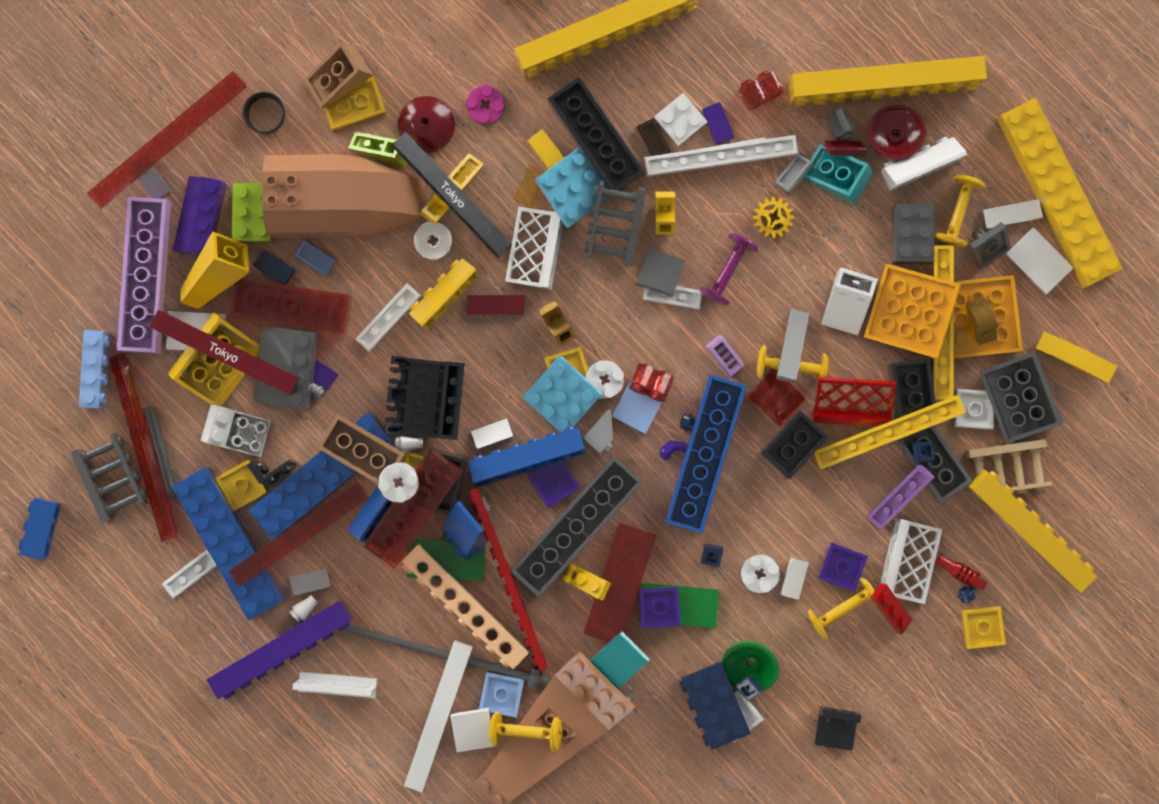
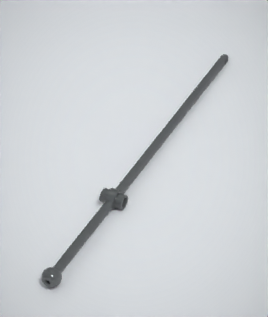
(533, 677)

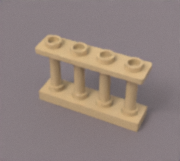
(1015, 450)

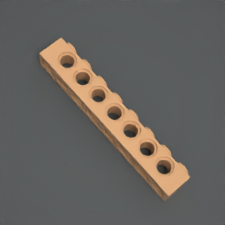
(518, 650)

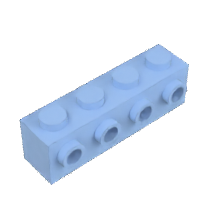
(94, 369)

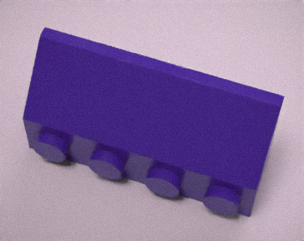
(199, 214)

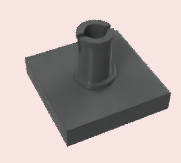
(989, 245)

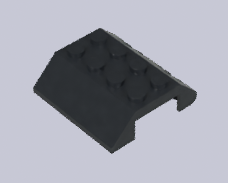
(425, 398)

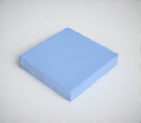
(636, 410)
(501, 694)

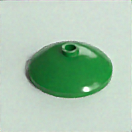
(738, 664)

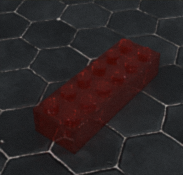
(290, 306)
(407, 519)
(625, 572)

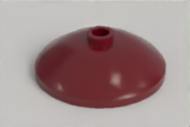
(898, 121)
(439, 129)

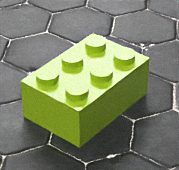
(247, 214)

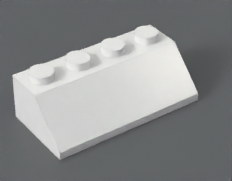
(923, 163)

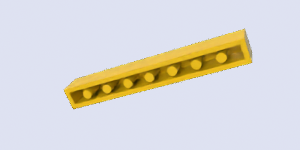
(1029, 527)

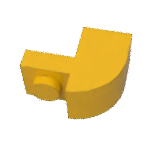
(665, 213)

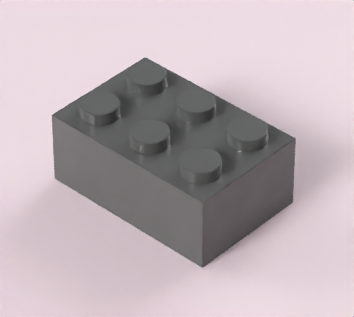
(912, 233)

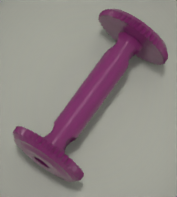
(728, 269)

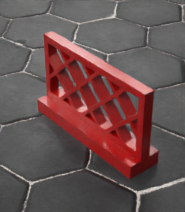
(852, 414)

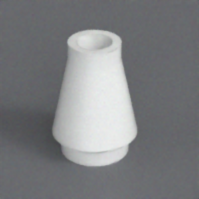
(408, 443)
(303, 609)

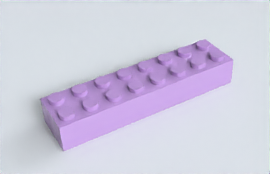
(143, 274)

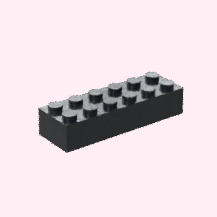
(595, 135)

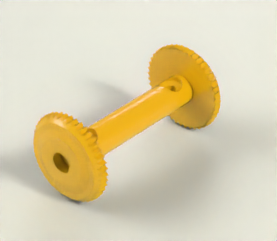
(960, 209)
(804, 367)
(841, 609)
(496, 731)

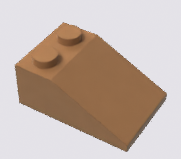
(338, 75)

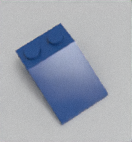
(463, 532)

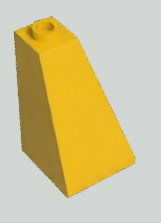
(217, 268)

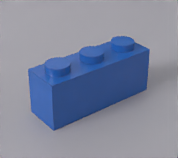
(39, 528)

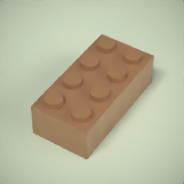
(359, 448)

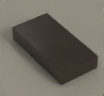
(653, 138)

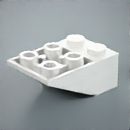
(849, 301)
(235, 430)

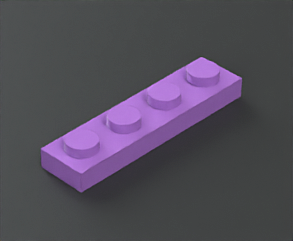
(900, 496)

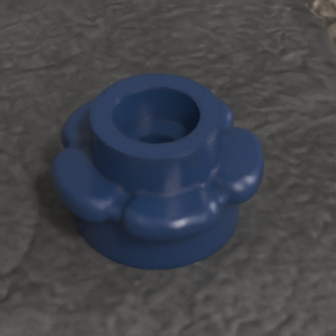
(687, 422)
(966, 594)

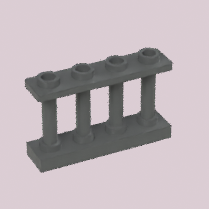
(632, 216)
(90, 476)

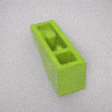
(376, 148)

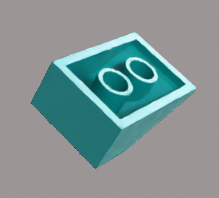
(839, 175)
(619, 660)

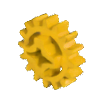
(764, 214)

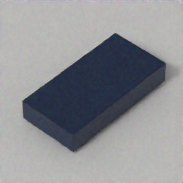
(274, 267)

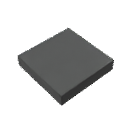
(660, 272)

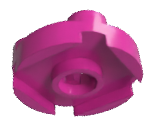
(474, 104)

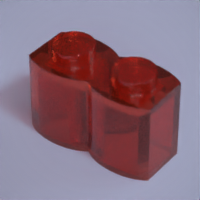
(760, 90)
(651, 382)

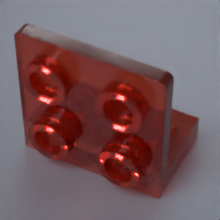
(776, 397)

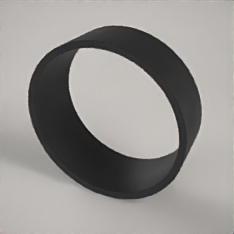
(253, 98)

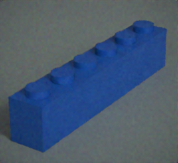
(527, 457)

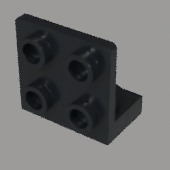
(261, 471)
(836, 728)

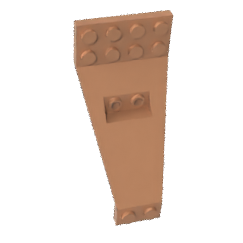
(587, 709)

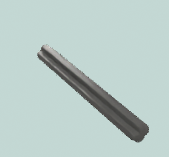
(160, 451)

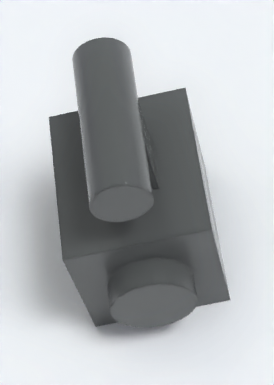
(840, 124)

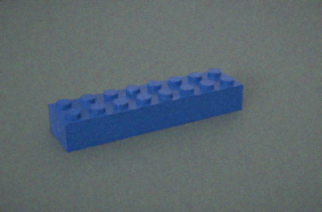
(705, 453)
(308, 487)
(226, 540)

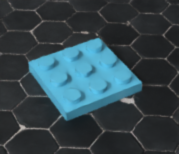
(571, 186)
(562, 395)

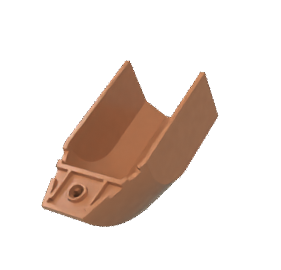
(336, 197)

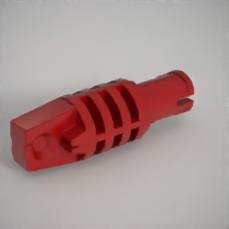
(961, 572)

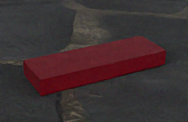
(495, 304)

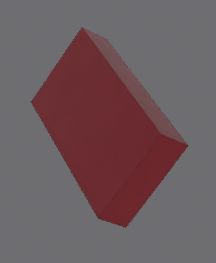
(845, 148)

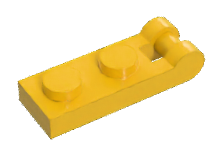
(586, 581)

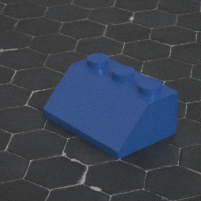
(370, 516)

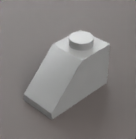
(154, 183)
(601, 433)

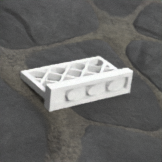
(551, 248)
(895, 555)
(336, 685)

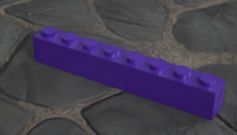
(280, 649)

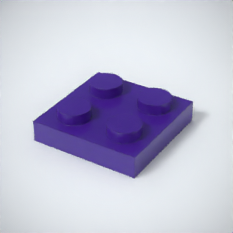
(553, 483)
(842, 567)
(659, 607)

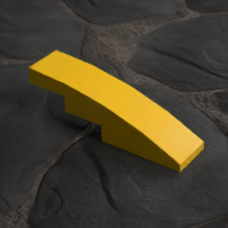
(545, 149)
(462, 177)
(1076, 357)

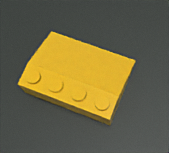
(444, 294)
(207, 376)

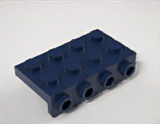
(714, 705)

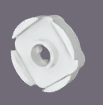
(441, 248)
(614, 375)
(399, 493)
(770, 570)

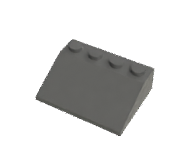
(294, 353)
(1021, 397)

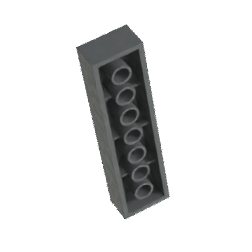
(576, 526)

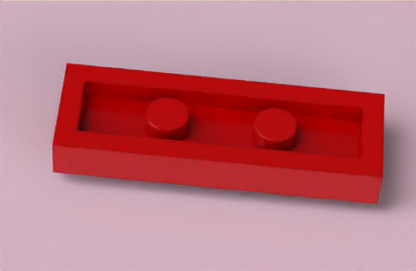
(891, 608)

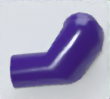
(671, 446)

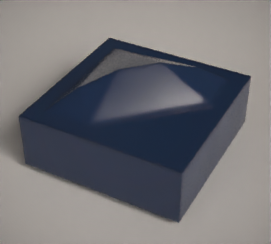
(923, 451)
(711, 555)
(749, 687)

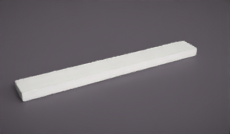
(721, 156)
(438, 716)

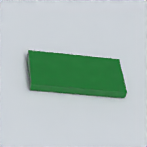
(445, 554)
(696, 605)

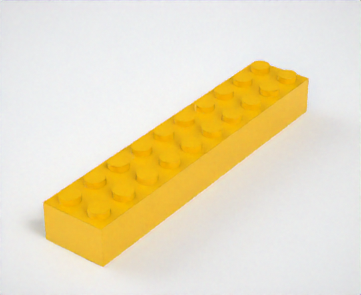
(596, 32)
(887, 80)
(1059, 193)

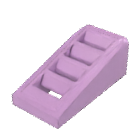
(716, 341)

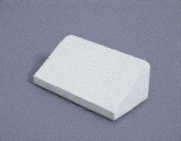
(492, 433)
(794, 578)

